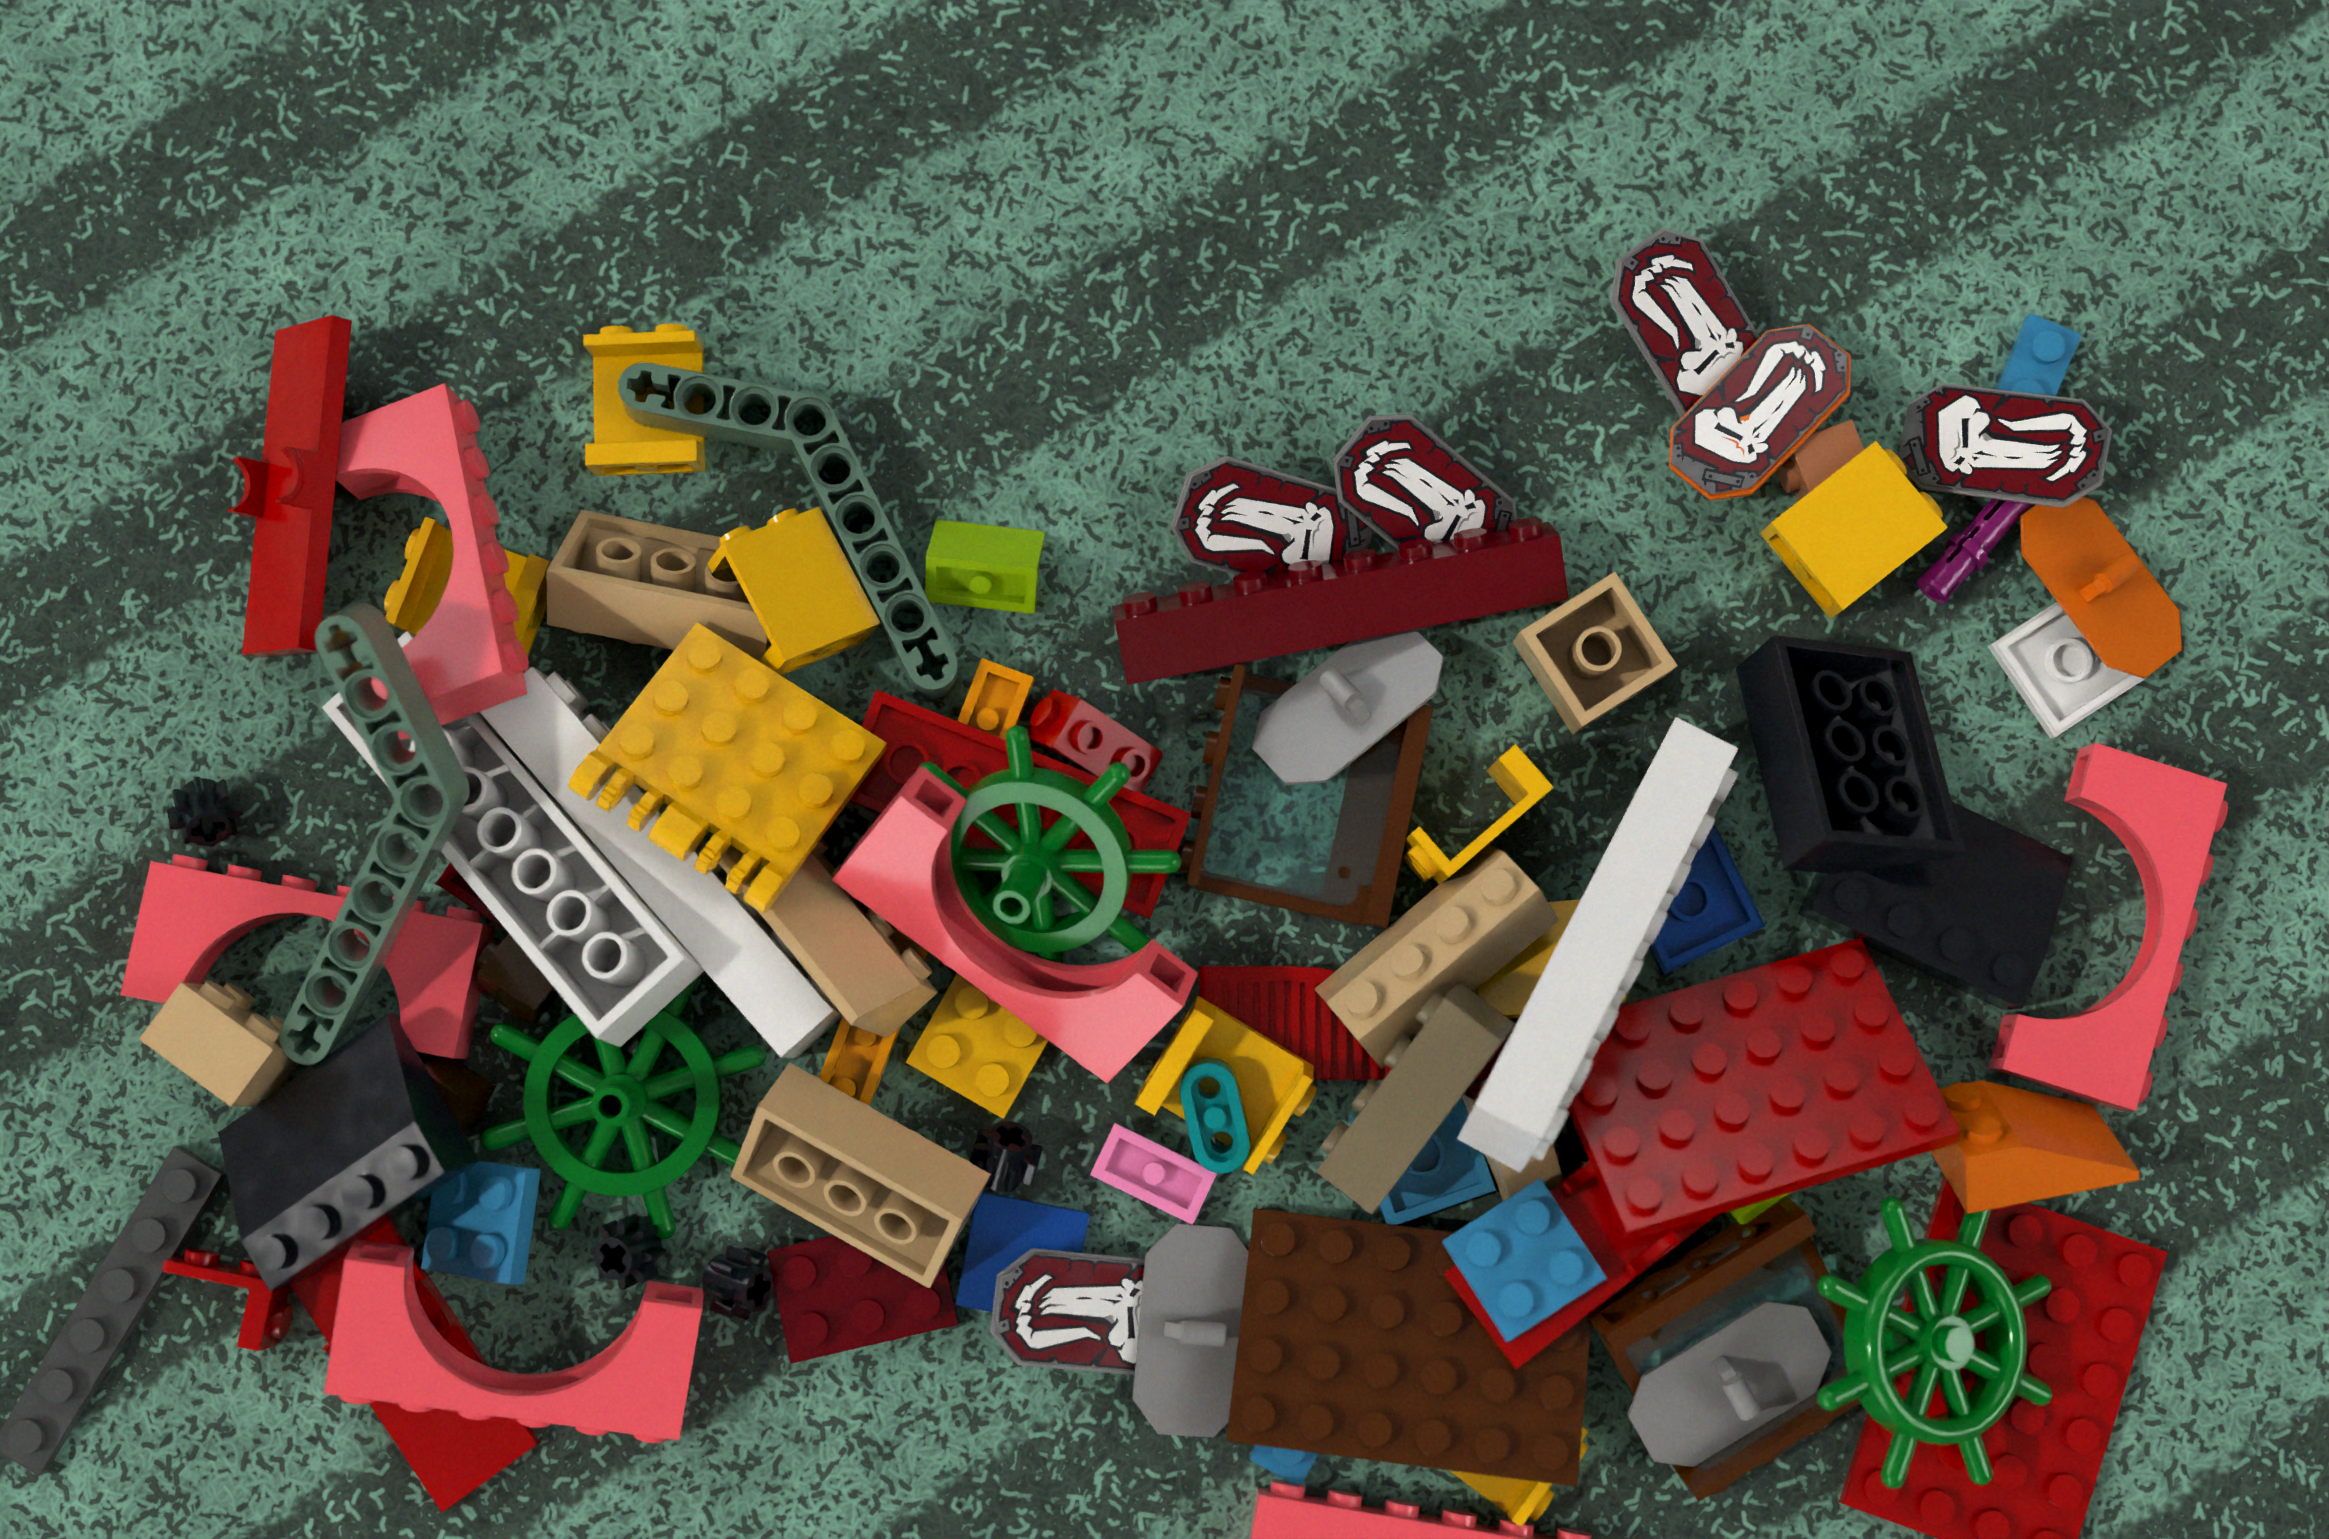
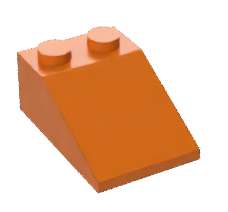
(2026, 1147)

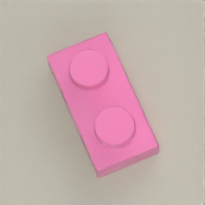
(1153, 1173)

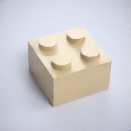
(1594, 653)
(221, 1042)

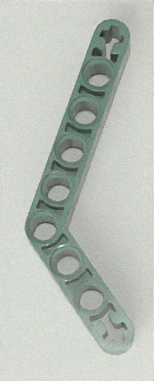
(837, 501)
(410, 814)

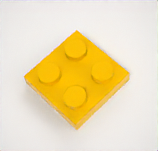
(977, 1048)

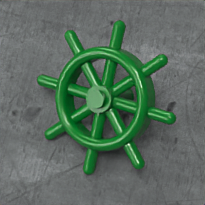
(1037, 856)
(621, 1100)
(1934, 1342)

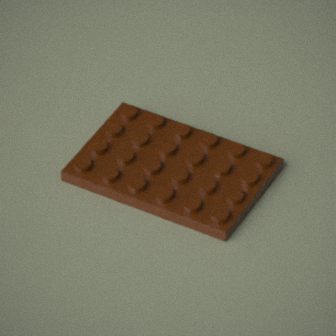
(1377, 1358)

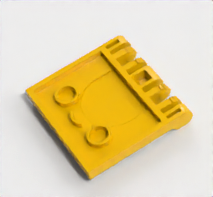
(734, 758)

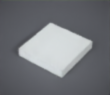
(2058, 670)

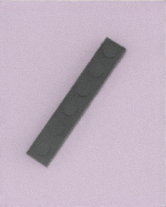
(109, 1310)

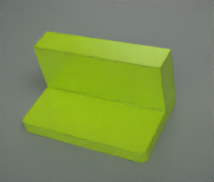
(983, 566)

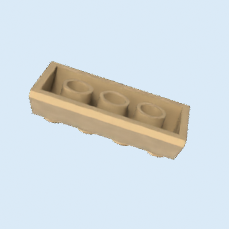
(646, 585)
(1451, 935)
(845, 946)
(858, 1174)

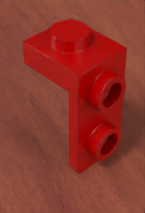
(1091, 738)
(266, 1311)

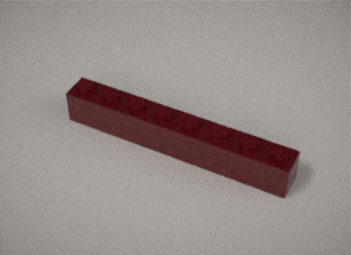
(1340, 600)

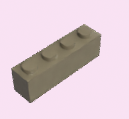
(1415, 1095)

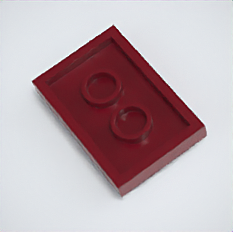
(847, 1300)

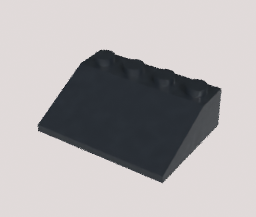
(1847, 756)
(1960, 919)
(339, 1154)

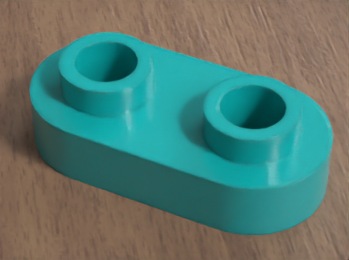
(1214, 1113)

